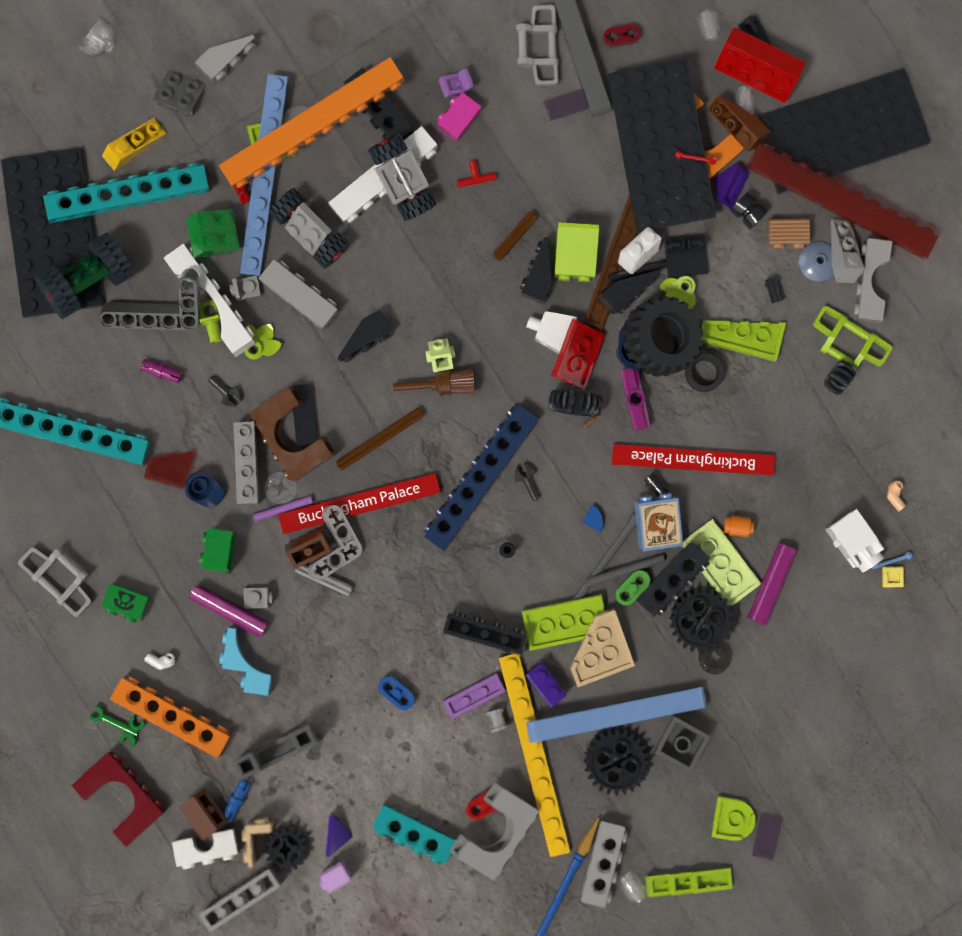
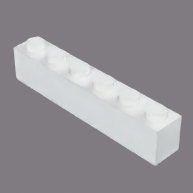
(369, 187)

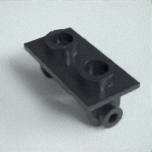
(752, 27)

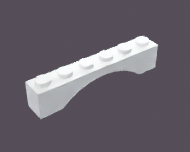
(232, 332)

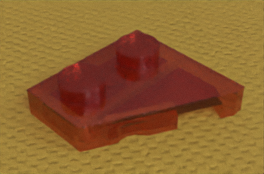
(170, 470)

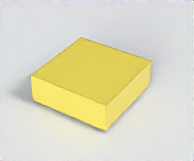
(892, 577)

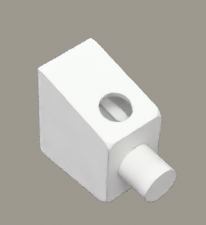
(551, 329)

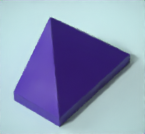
(729, 185)
(336, 836)

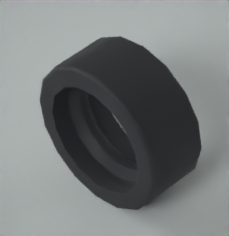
(719, 373)

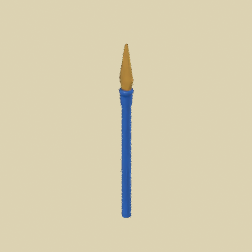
(583, 848)

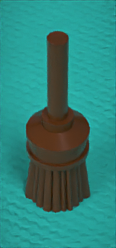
(444, 383)

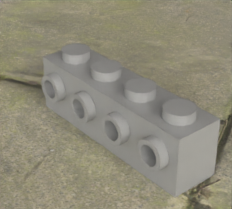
(298, 294)

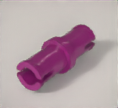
(161, 371)

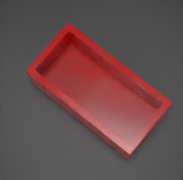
(759, 65)

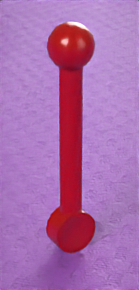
(713, 160)

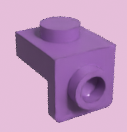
(456, 83)

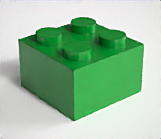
(212, 233)
(218, 550)

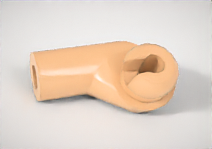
(894, 495)

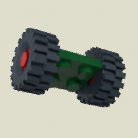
(61, 288)

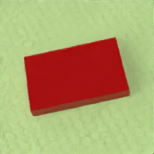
(578, 354)

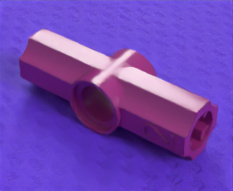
(638, 412)

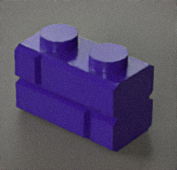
(546, 685)

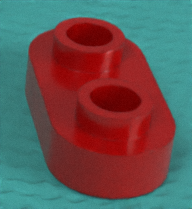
(485, 808)

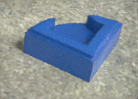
(594, 519)

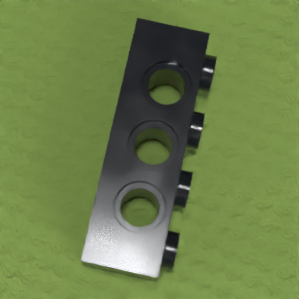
(388, 112)
(691, 552)

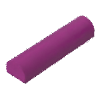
(772, 584)
(229, 610)

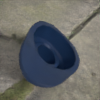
(203, 489)

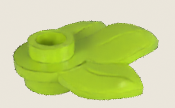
(673, 288)
(264, 342)

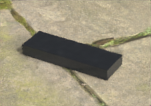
(304, 417)

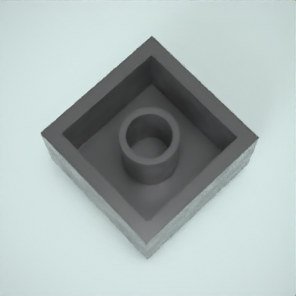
(681, 744)

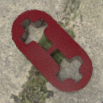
(620, 31)

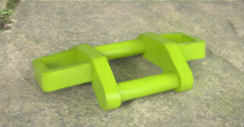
(844, 322)

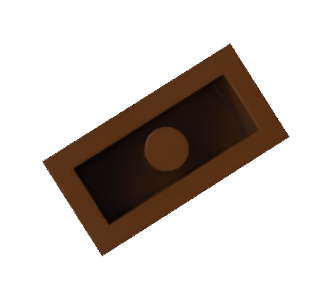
(307, 548)
(203, 814)

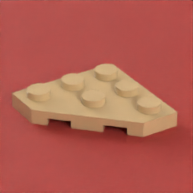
(602, 650)

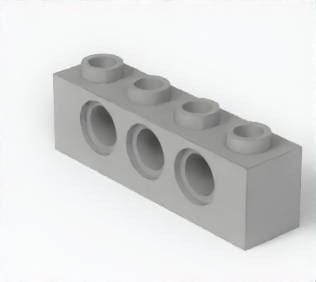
(246, 463)
(595, 896)
(240, 899)

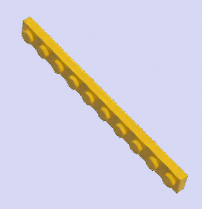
(534, 756)

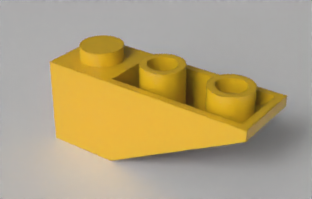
(132, 144)

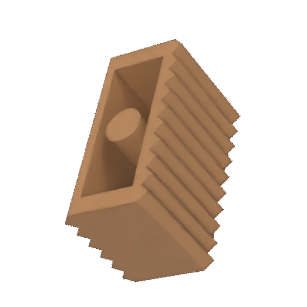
(788, 233)

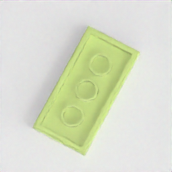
(727, 569)

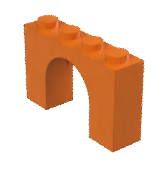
(724, 152)

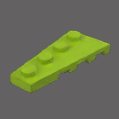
(753, 339)

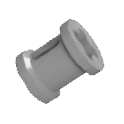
(497, 720)

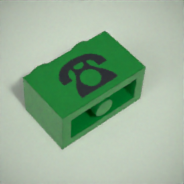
(125, 602)

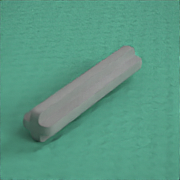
(328, 581)

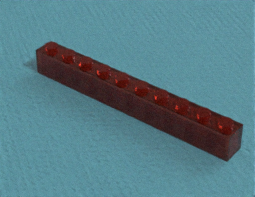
(841, 201)

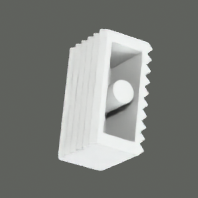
(639, 250)

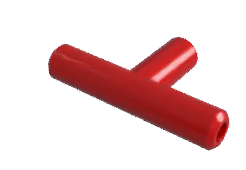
(476, 178)

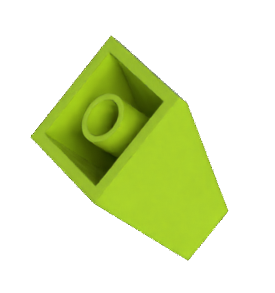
(576, 251)

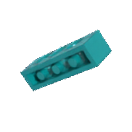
(382, 827)

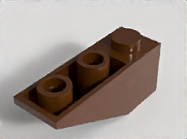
(741, 124)

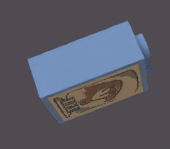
(658, 522)

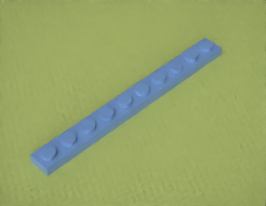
(263, 185)

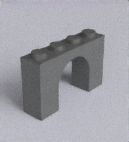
(276, 751)

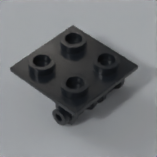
(686, 255)

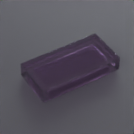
(566, 105)
(766, 837)

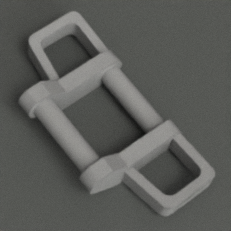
(551, 30)
(39, 577)

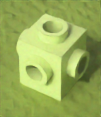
(440, 355)

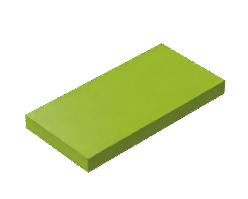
(560, 621)

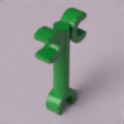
(131, 731)

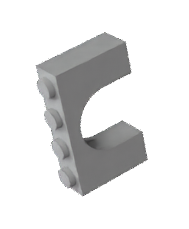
(491, 858)

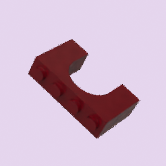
(145, 809)

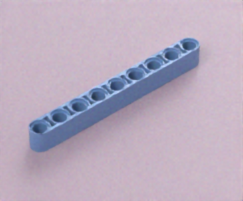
(616, 714)

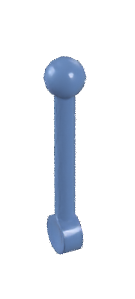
(908, 555)

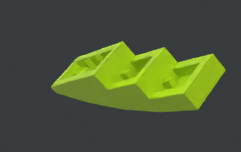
(689, 882)

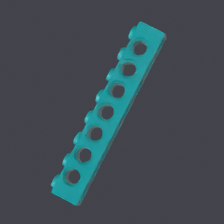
(118, 202)
(136, 455)

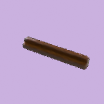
(515, 236)

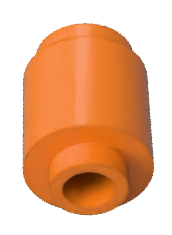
(738, 526)

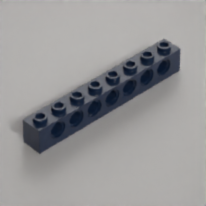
(527, 422)

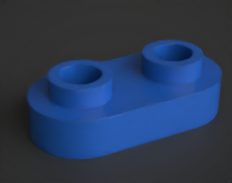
(396, 693)

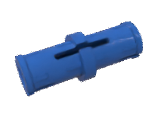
(236, 800)

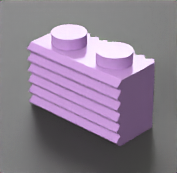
(334, 877)

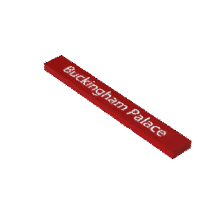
(693, 460)
(361, 503)

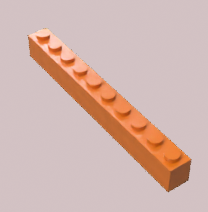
(311, 123)

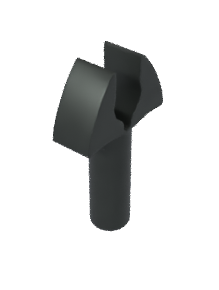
(224, 391)
(527, 481)

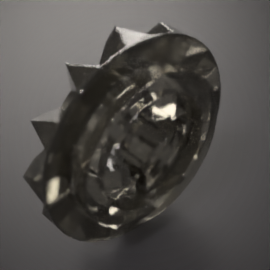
(721, 665)

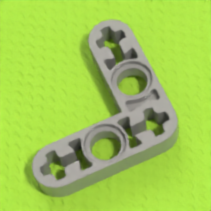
(343, 544)

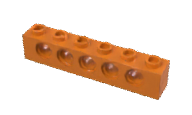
(122, 696)

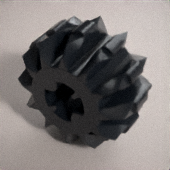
(840, 377)

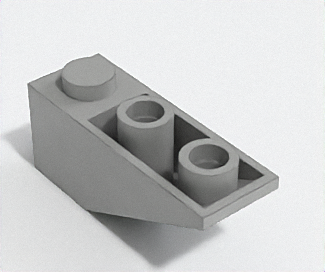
(221, 58)
(845, 253)

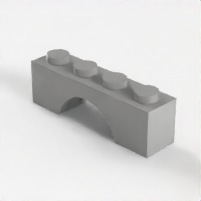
(870, 306)

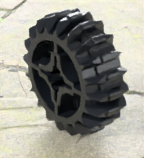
(575, 403)

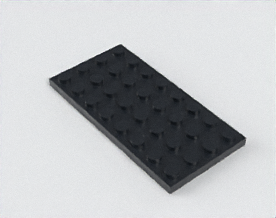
(653, 122)
(849, 126)
(37, 241)

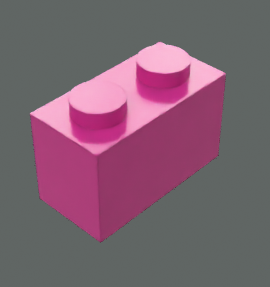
(459, 116)

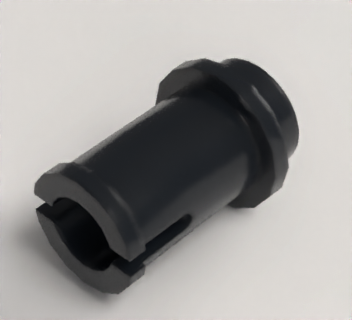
(773, 290)
(655, 484)
(511, 546)

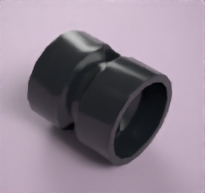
(749, 210)

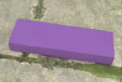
(474, 696)

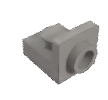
(245, 288)
(257, 598)

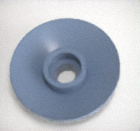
(809, 265)

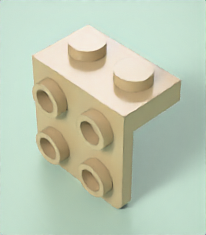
(260, 825)

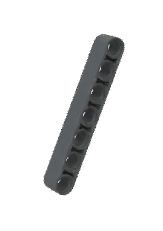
(582, 57)

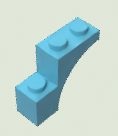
(233, 659)

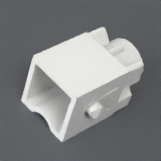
(856, 541)

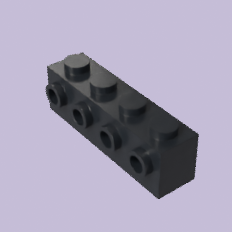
(485, 634)

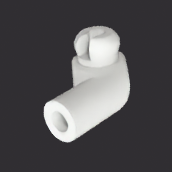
(162, 662)

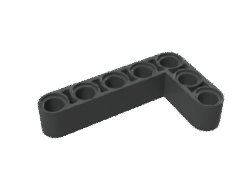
(158, 311)

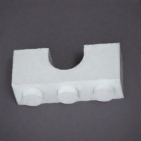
(188, 853)

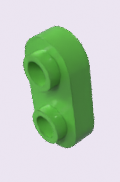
(632, 588)

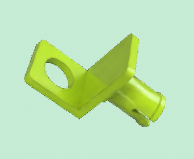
(211, 322)

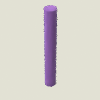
(282, 508)

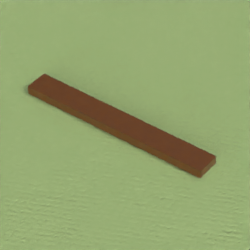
(623, 236)

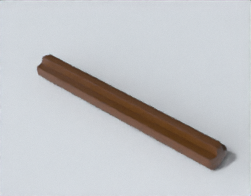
(379, 439)

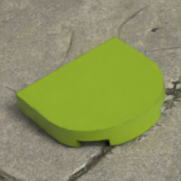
(732, 819)

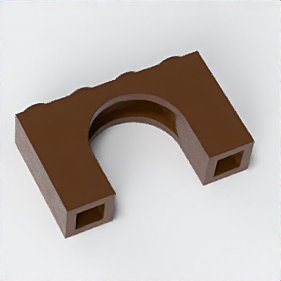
(268, 421)

